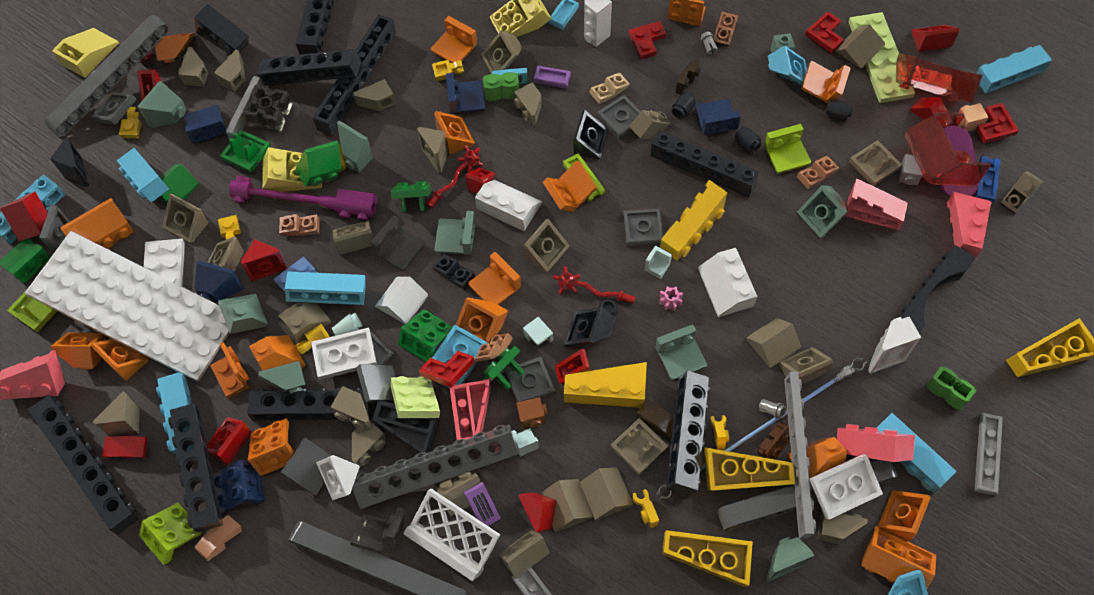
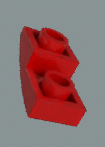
(125, 447)

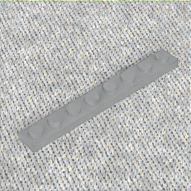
(800, 462)

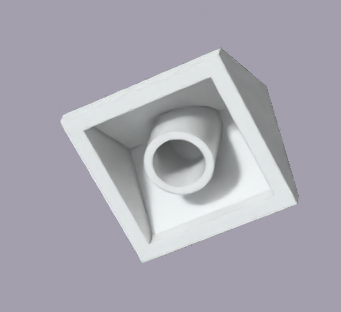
(402, 299)
(338, 475)

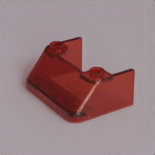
(936, 78)
(936, 155)

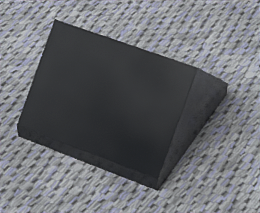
(589, 137)
(70, 163)

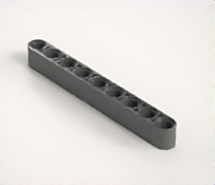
(106, 76)
(783, 501)
(369, 562)

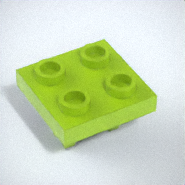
(31, 312)

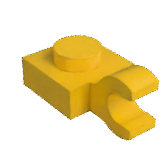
(443, 67)
(131, 126)
(229, 226)
(313, 335)
(720, 435)
(648, 514)

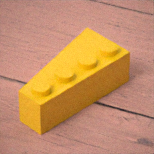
(695, 221)
(1058, 349)
(609, 386)
(738, 470)
(715, 555)

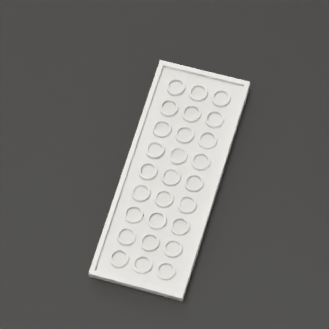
(131, 305)

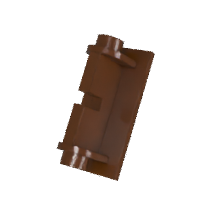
(780, 436)

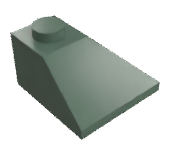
(161, 106)
(354, 147)
(823, 210)
(242, 313)
(284, 377)
(788, 557)

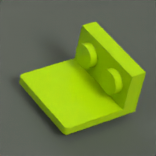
(786, 149)
(167, 531)

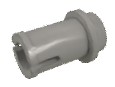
(707, 39)
(772, 408)

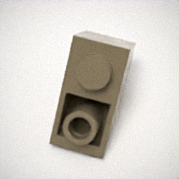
(193, 69)
(231, 72)
(375, 97)
(529, 102)
(649, 123)
(1021, 191)
(351, 406)
(366, 443)
(840, 527)

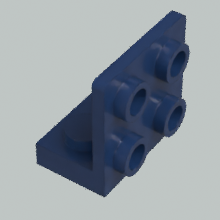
(464, 96)
(717, 117)
(205, 124)
(238, 485)

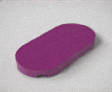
(960, 141)

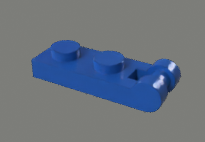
(988, 184)

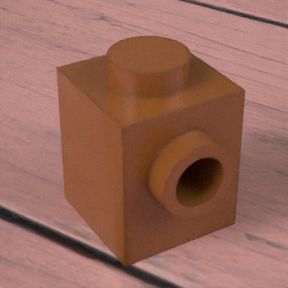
(531, 413)

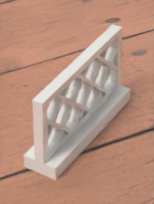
(445, 550)

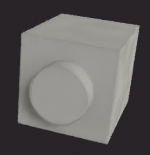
(910, 171)

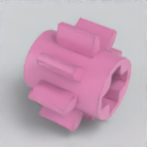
(671, 293)

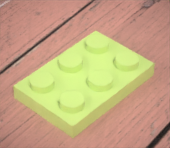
(414, 397)

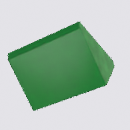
(179, 182)

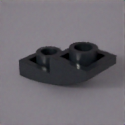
(453, 271)

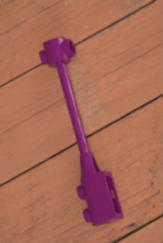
(345, 203)

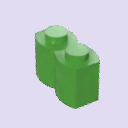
(500, 86)
(953, 390)

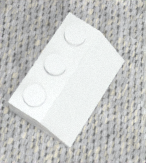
(597, 21)
(507, 204)
(727, 283)
(895, 344)

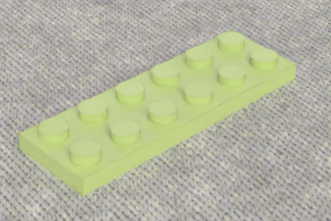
(883, 64)

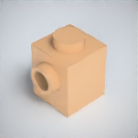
(974, 116)

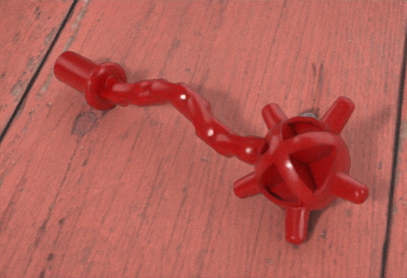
(469, 159)
(567, 281)

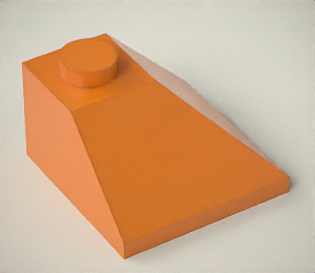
(172, 46)
(481, 318)
(77, 350)
(275, 352)
(824, 455)

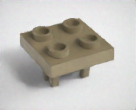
(875, 163)
(639, 446)

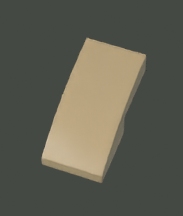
(612, 87)

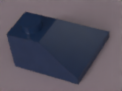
(216, 282)

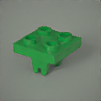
(245, 151)
(405, 191)
(504, 359)

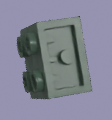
(456, 235)
(680, 352)

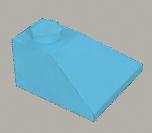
(788, 65)

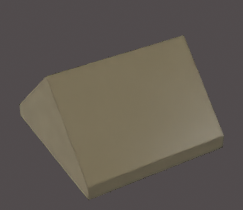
(861, 45)
(434, 146)
(183, 219)
(353, 237)
(545, 246)
(227, 254)
(775, 341)
(808, 363)
(120, 417)
(606, 492)
(570, 504)
(524, 553)

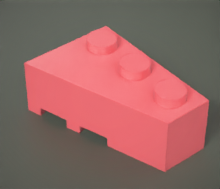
(875, 206)
(969, 221)
(32, 379)
(470, 407)
(879, 445)

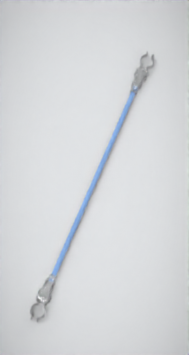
(846, 372)

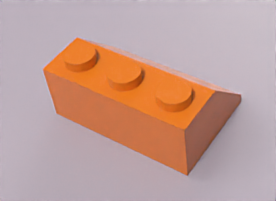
(101, 225)
(894, 556)

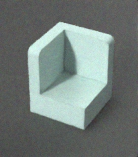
(658, 262)
(537, 332)
(525, 442)

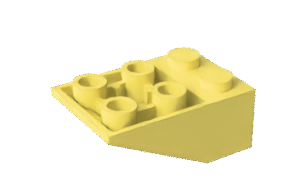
(520, 17)
(84, 51)
(281, 172)

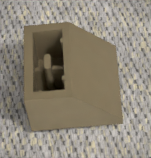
(454, 488)

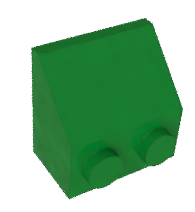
(319, 164)

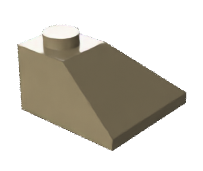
(501, 51)
(302, 318)

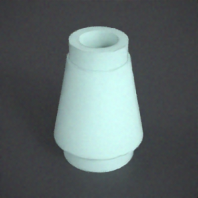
(348, 324)

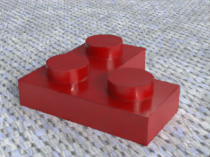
(822, 32)
(643, 38)
(1000, 124)
(448, 372)

